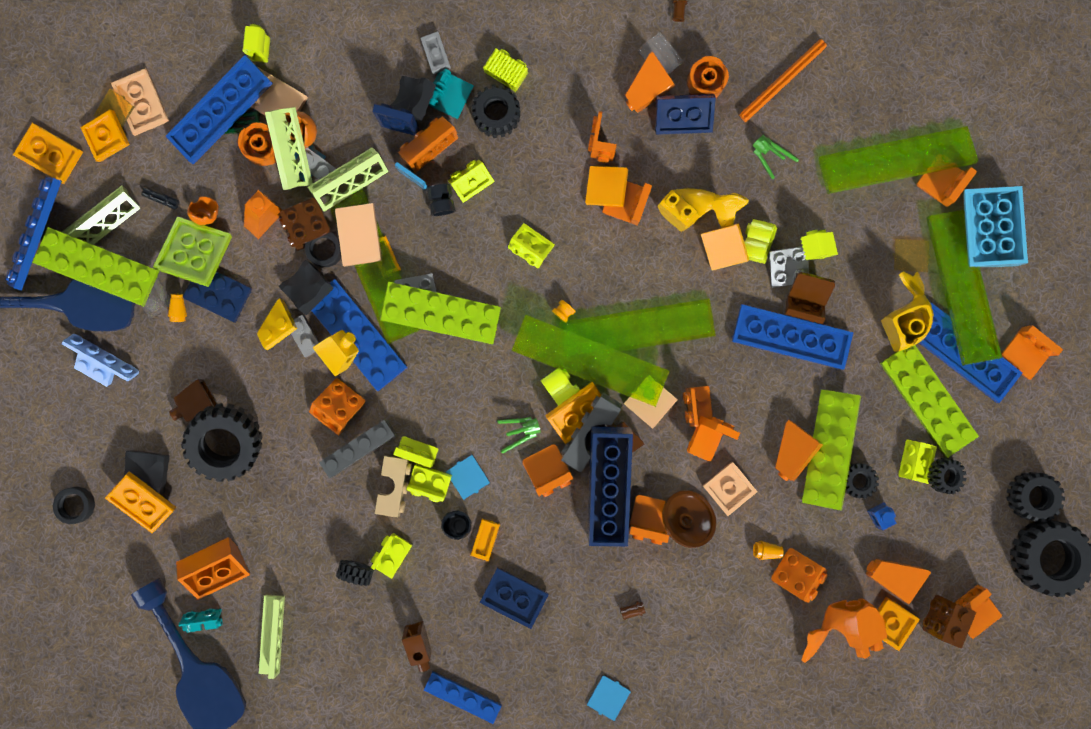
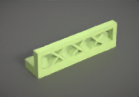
(285, 148)
(343, 174)
(99, 212)
(271, 635)

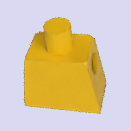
(337, 351)

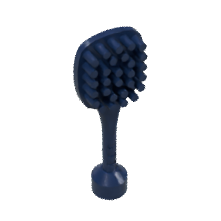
(83, 305)
(206, 689)

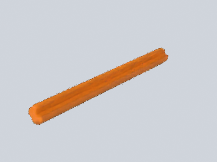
(783, 80)

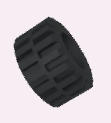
(491, 96)
(1050, 501)

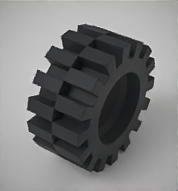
(955, 479)
(871, 481)
(354, 572)

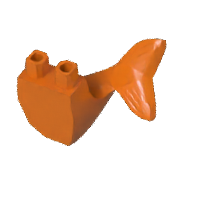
(856, 621)

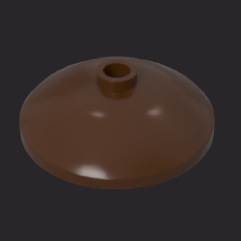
(697, 515)

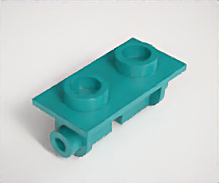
(192, 620)

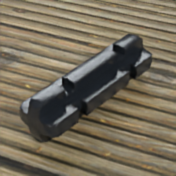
(160, 198)

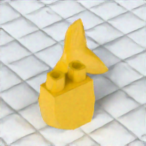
(687, 205)
(914, 320)

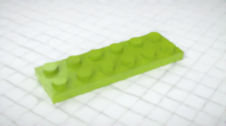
(95, 266)
(440, 313)
(929, 400)
(830, 466)

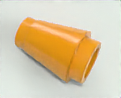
(177, 309)
(764, 550)

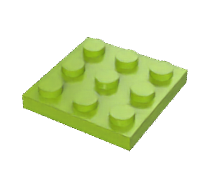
(192, 251)

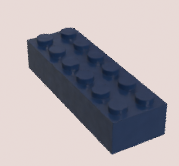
(610, 486)

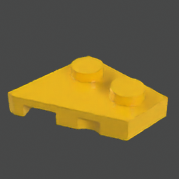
(276, 325)

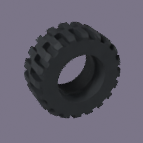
(213, 464)
(1077, 562)

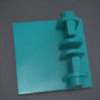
(450, 94)

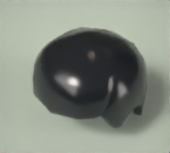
(456, 525)

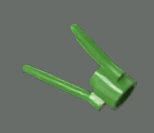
(764, 145)
(529, 427)

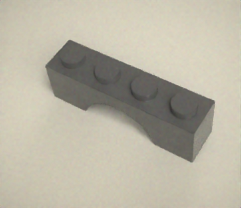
(604, 412)
(358, 448)

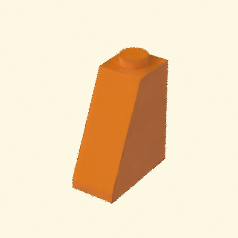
(648, 84)
(260, 214)
(795, 451)
(898, 578)

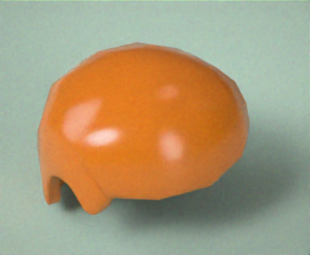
(203, 211)

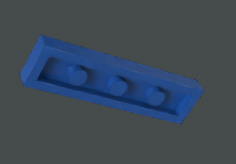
(462, 697)

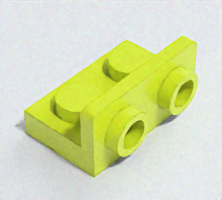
(470, 180)
(530, 245)
(416, 451)
(917, 461)
(429, 483)
(391, 555)

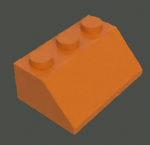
(428, 144)
(212, 568)

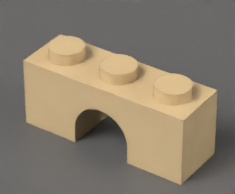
(397, 469)

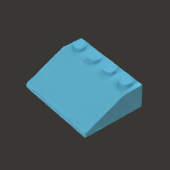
(995, 227)

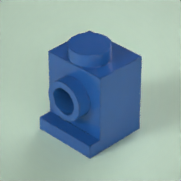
(882, 516)

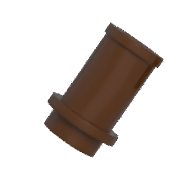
(679, 10)
(633, 610)

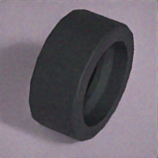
(324, 263)
(58, 505)

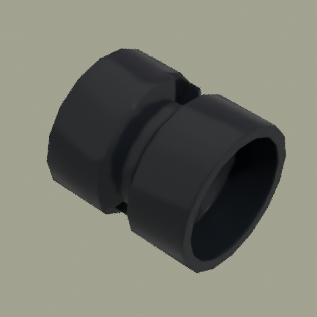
(440, 198)

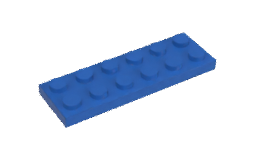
(219, 109)
(32, 236)
(792, 337)
(375, 357)
(990, 377)

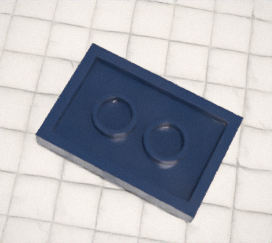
(685, 114)
(396, 120)
(222, 297)
(514, 598)

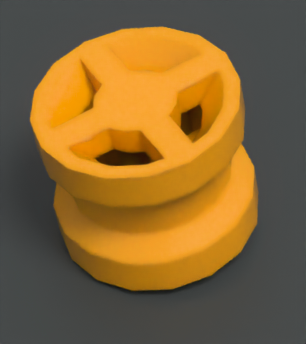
(563, 311)

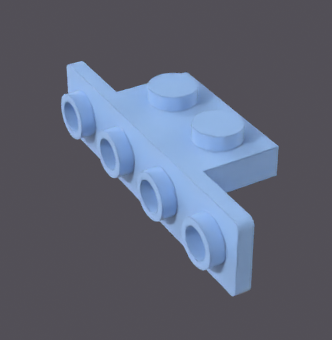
(97, 362)

